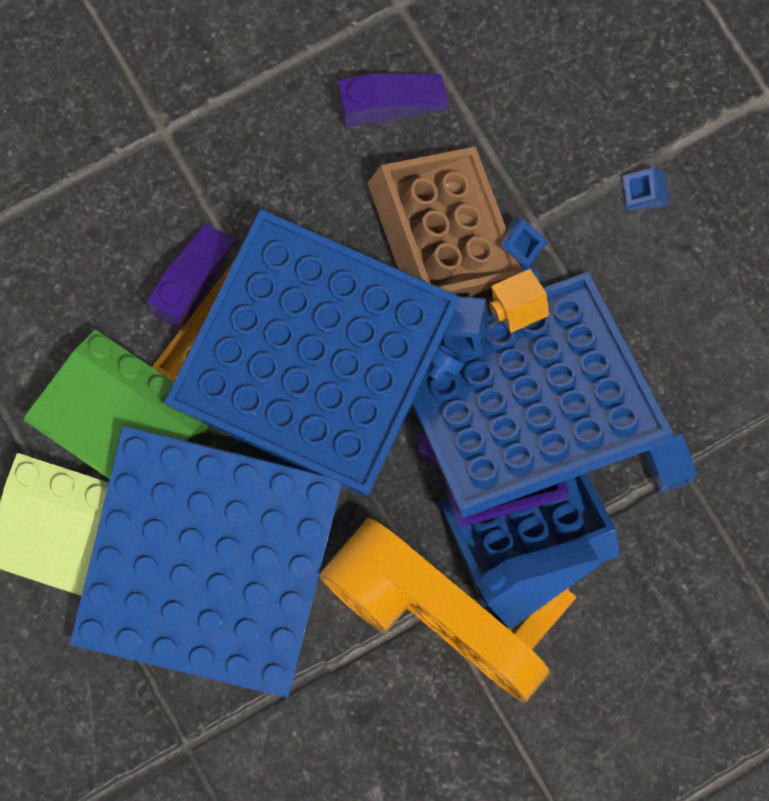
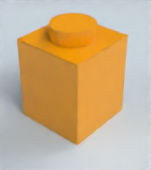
(519, 301)

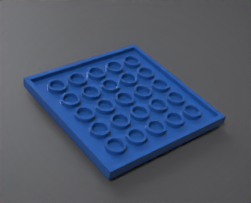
(313, 352)
(540, 403)
(205, 561)

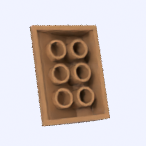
(443, 221)

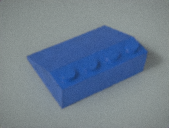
(533, 529)

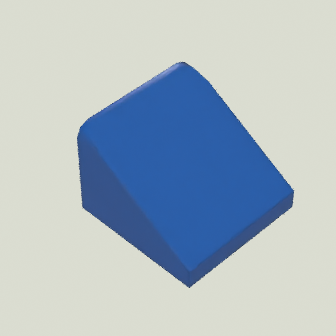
(645, 189)
(523, 242)

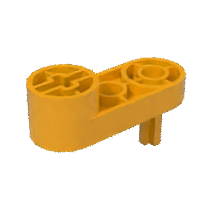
(385, 576)

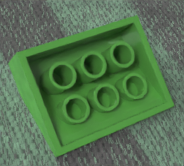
(98, 395)

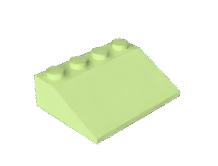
(49, 523)

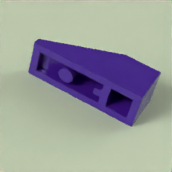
(390, 97)
(190, 276)

